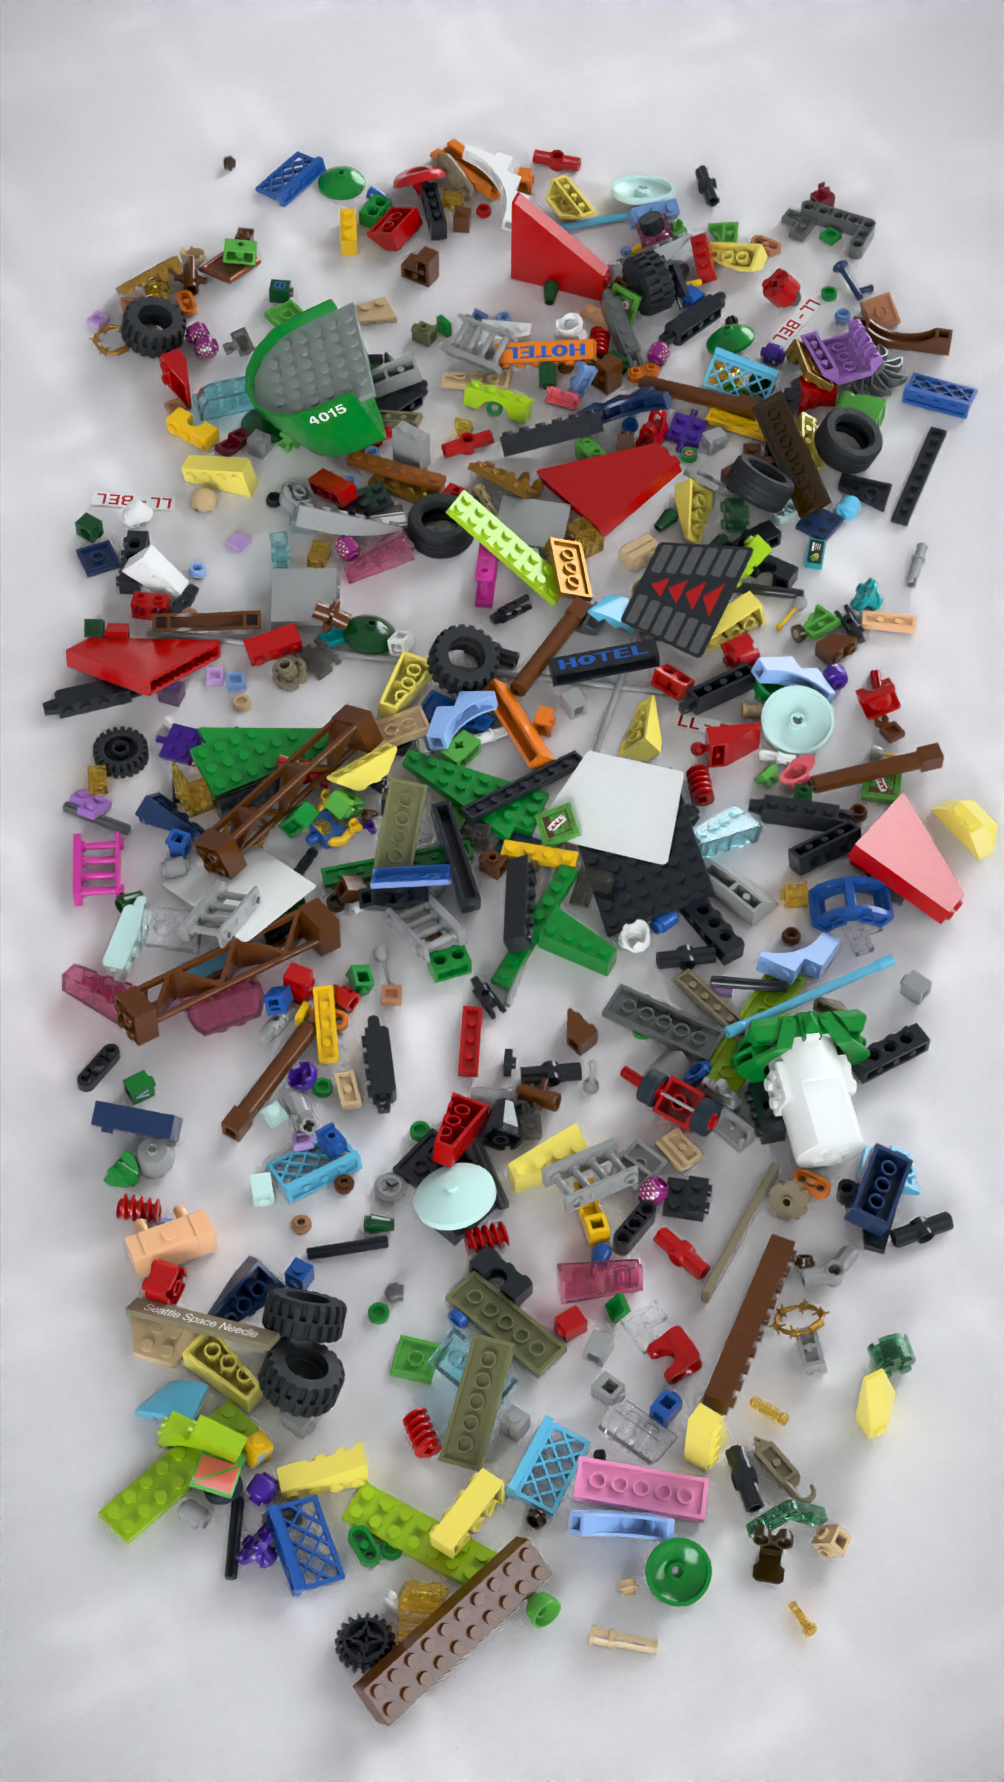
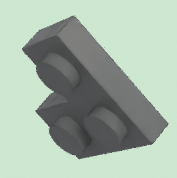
(801, 224)

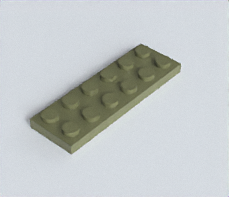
(400, 824)
(505, 1321)
(477, 1402)

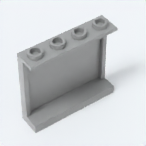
(535, 520)
(297, 593)

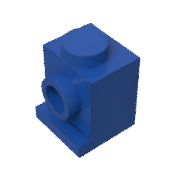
(693, 297)
(179, 843)
(278, 999)
(331, 1140)
(659, 1409)

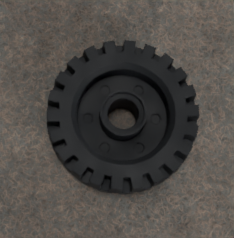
(121, 751)

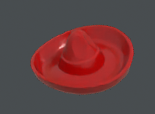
(418, 175)

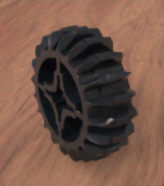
(355, 1642)

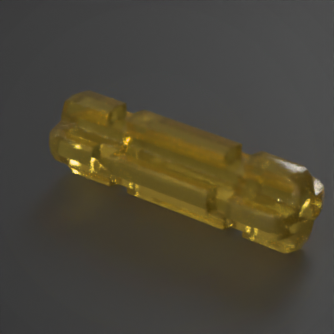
(769, 1410)

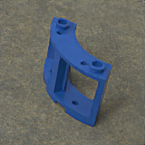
(875, 915)

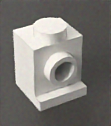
(400, 642)

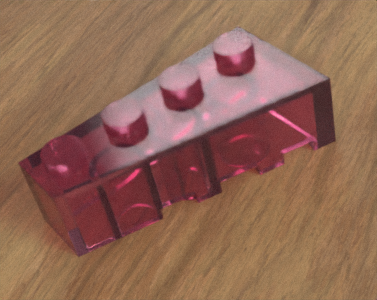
(94, 989)
(598, 1279)

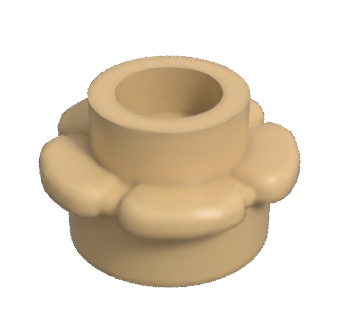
(627, 1587)

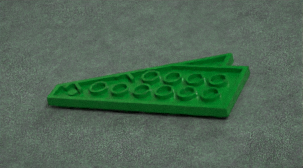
(247, 755)
(467, 785)

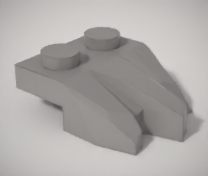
(721, 1094)
(646, 1159)

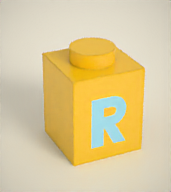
(258, 1449)

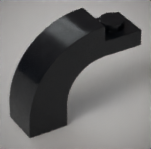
(395, 898)

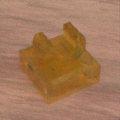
(462, 426)

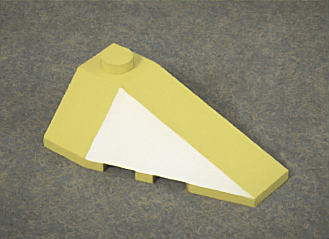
(739, 256)
(693, 506)
(644, 734)
(875, 1403)

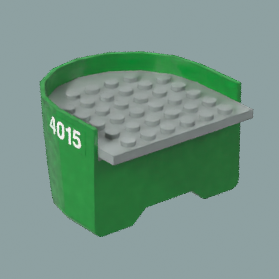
(317, 381)

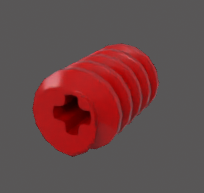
(602, 340)
(700, 785)
(139, 1209)
(486, 1237)
(420, 1433)

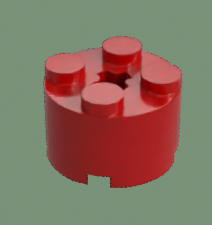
(780, 288)
(810, 395)
(739, 650)
(164, 1282)

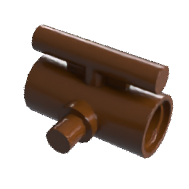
(190, 277)
(331, 615)
(540, 1094)

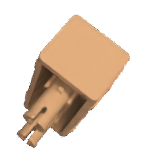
(172, 1241)

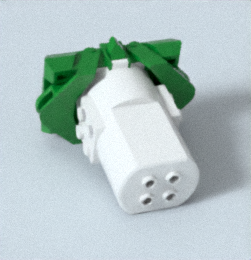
(809, 1079)

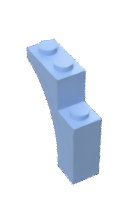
(788, 673)
(450, 719)
(809, 960)
(621, 1524)

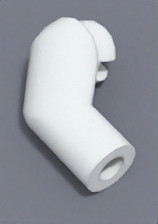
(390, 1601)

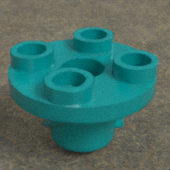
(867, 596)

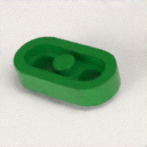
(365, 1547)

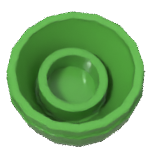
(542, 1609)

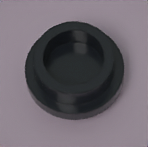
(272, 500)

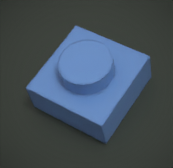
(235, 681)

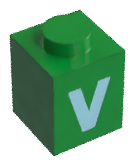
(139, 1087)

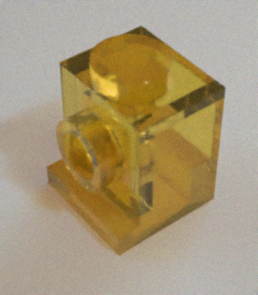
(452, 198)
(157, 287)
(318, 554)
(97, 780)
(795, 895)

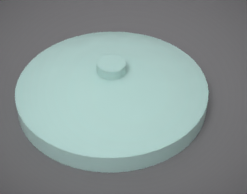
(642, 189)
(797, 720)
(455, 1196)

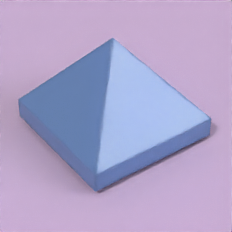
(479, 315)

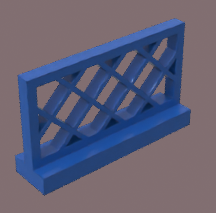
(296, 183)
(941, 402)
(411, 876)
(285, 1544)

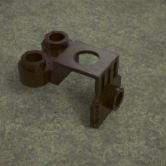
(769, 1567)

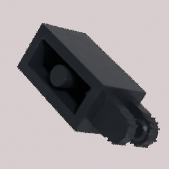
(765, 530)

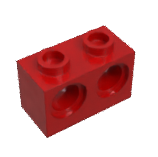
(147, 603)
(672, 682)
(300, 982)

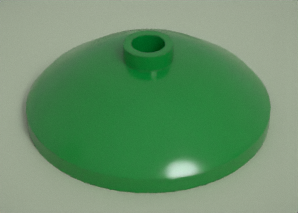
(341, 183)
(731, 338)
(692, 1576)

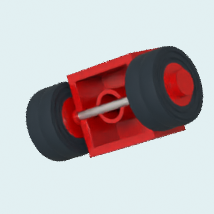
(679, 1102)

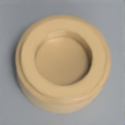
(241, 703)

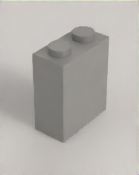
(411, 445)

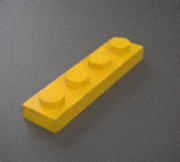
(735, 424)
(540, 854)
(326, 1024)

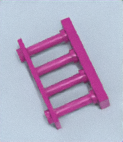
(486, 576)
(81, 861)

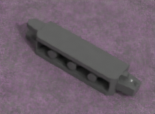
(620, 328)

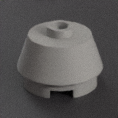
(294, 493)
(154, 1158)

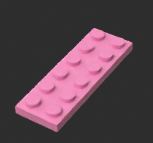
(641, 1489)

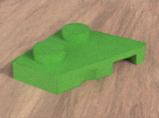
(725, 231)
(820, 623)

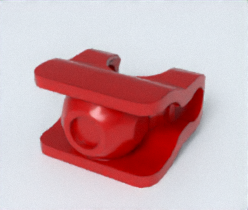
(654, 430)
(878, 701)
(680, 1347)

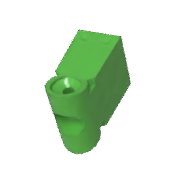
(869, 405)

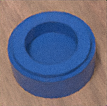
(457, 1318)

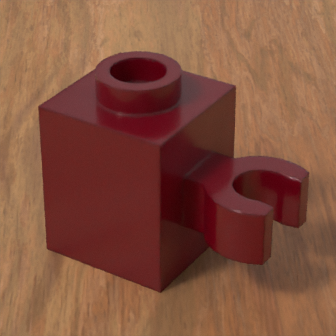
(823, 195)

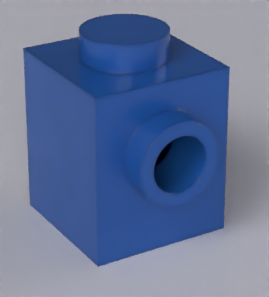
(299, 1274)

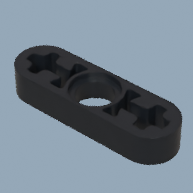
(97, 1076)

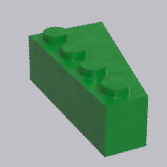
(576, 943)

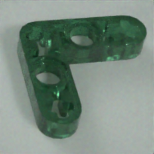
(789, 1510)

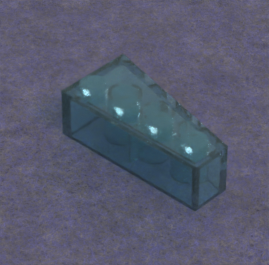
(727, 830)

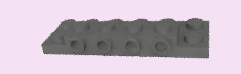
(663, 1023)

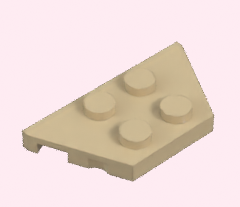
(160, 1341)

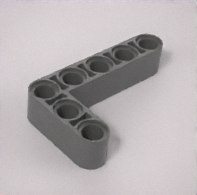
(852, 224)

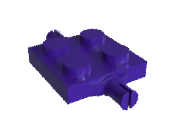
(686, 430)
(178, 744)

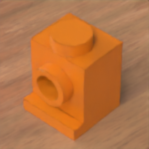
(526, 181)
(544, 721)

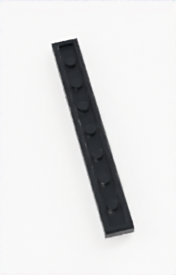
(918, 476)
(520, 788)

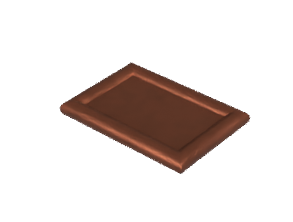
(225, 271)

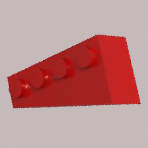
(458, 1129)

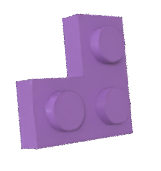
(89, 804)

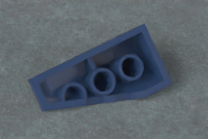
(163, 813)
(245, 1291)

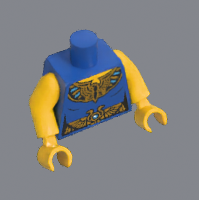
(329, 829)

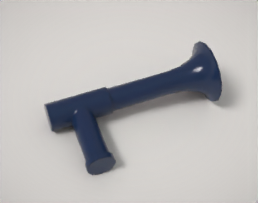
(840, 267)

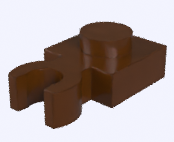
(889, 730)

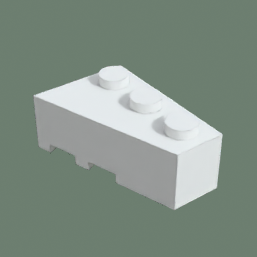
(521, 331)
(155, 572)

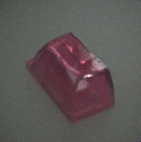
(227, 1008)

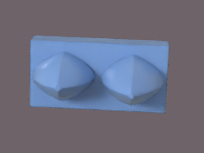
(582, 381)

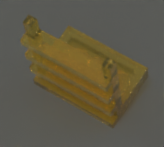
(193, 795)
(418, 1598)

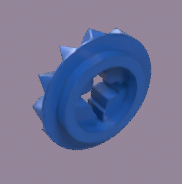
(697, 1073)

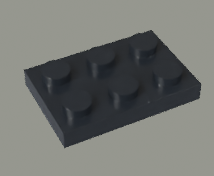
(370, 500)

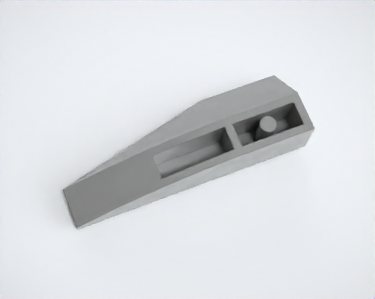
(668, 249)
(395, 375)
(341, 523)
(740, 893)

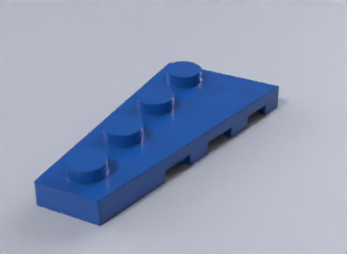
(476, 725)

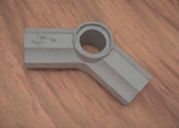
(301, 1116)
(822, 1274)

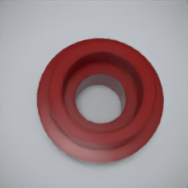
(483, 211)

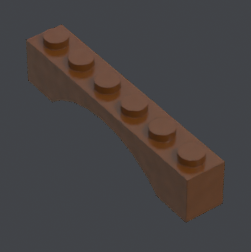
(932, 341)
(206, 621)

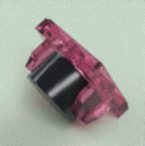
(652, 228)

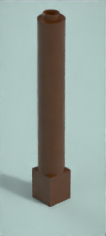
(740, 405)
(571, 620)
(924, 758)
(240, 1117)

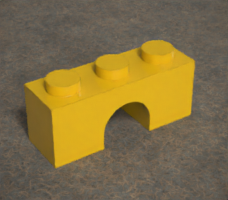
(348, 232)
(202, 436)
(592, 1220)

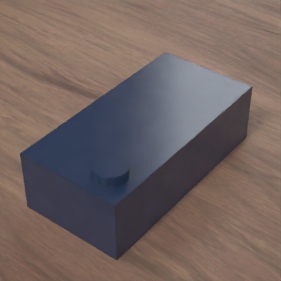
(136, 1121)
(878, 1190)

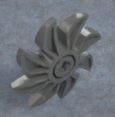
(885, 376)

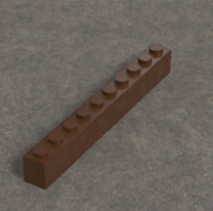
(749, 1325)

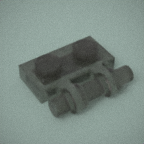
(315, 662)

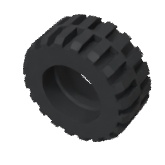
(650, 279)
(158, 313)
(474, 643)
(304, 1315)
(296, 1394)

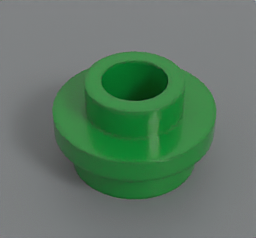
(491, 412)

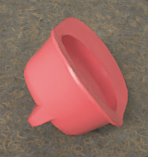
(798, 771)

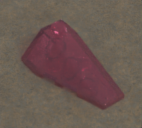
(385, 555)

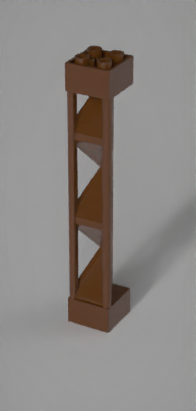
(348, 728)
(141, 1017)

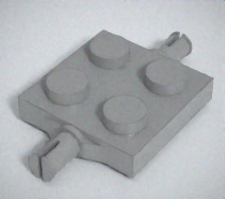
(710, 482)

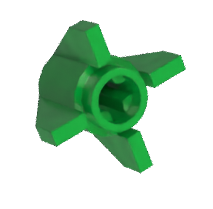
(123, 1172)

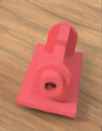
(566, 399)

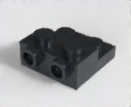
(687, 1198)

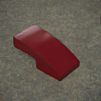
(236, 441)

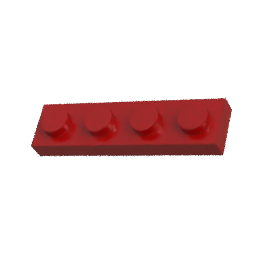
(470, 1041)

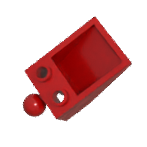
(176, 375)
(728, 743)

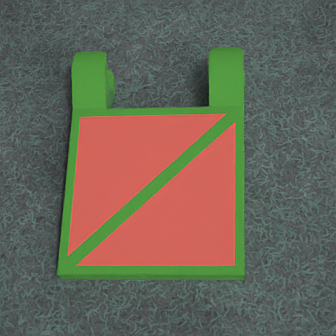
(217, 1474)

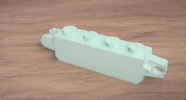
(125, 941)

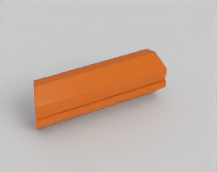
(477, 177)

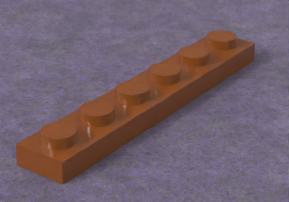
(396, 470)

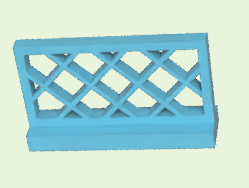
(742, 364)
(319, 1177)
(529, 1462)

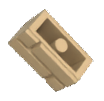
(638, 552)

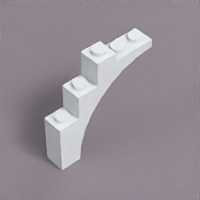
(497, 170)

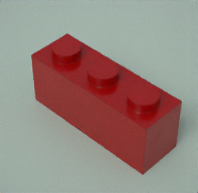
(703, 258)
(333, 487)
(273, 644)

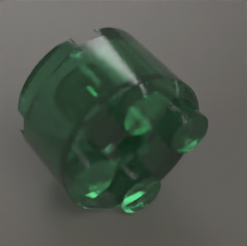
(735, 515)
(892, 1354)

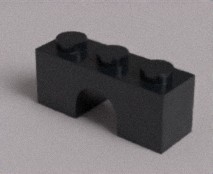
(783, 572)
(767, 1126)
(491, 1265)

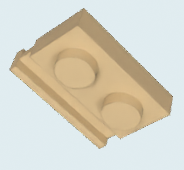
(678, 1150)

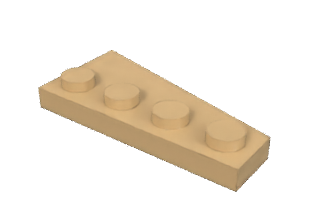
(375, 311)
(459, 380)

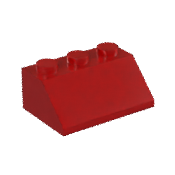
(395, 227)

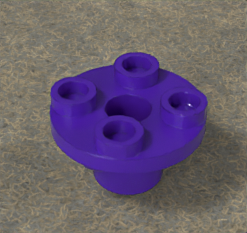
(258, 1548)

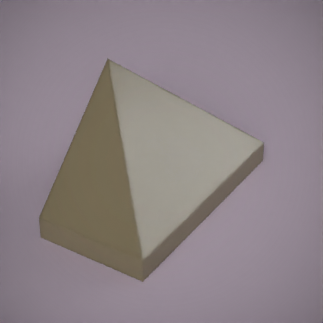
(826, 1005)

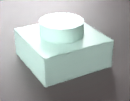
(274, 1114)

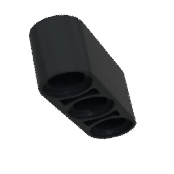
(635, 1219)

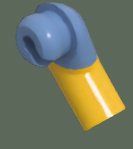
(627, 251)

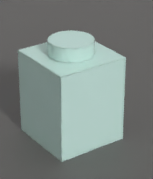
(262, 1189)

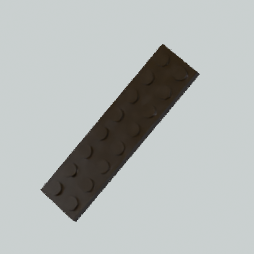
(791, 454)

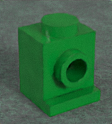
(360, 979)

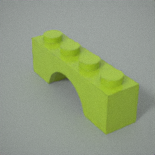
(517, 406)

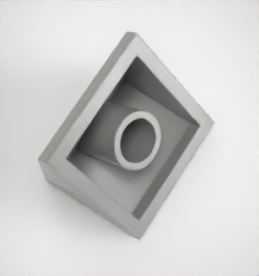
(671, 1063)

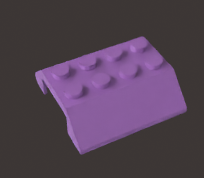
(845, 355)

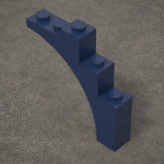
(640, 401)

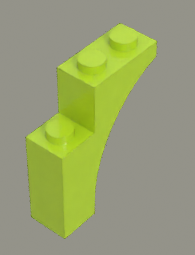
(202, 1435)

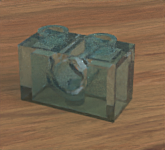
(280, 550)

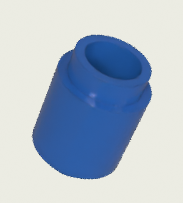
(664, 923)

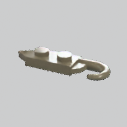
(455, 174)
(780, 1469)

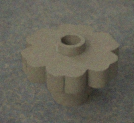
(289, 672)
(788, 1200)

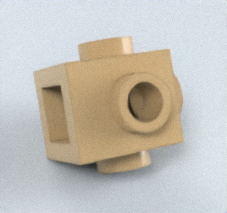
(831, 1540)

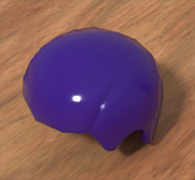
(303, 1077)

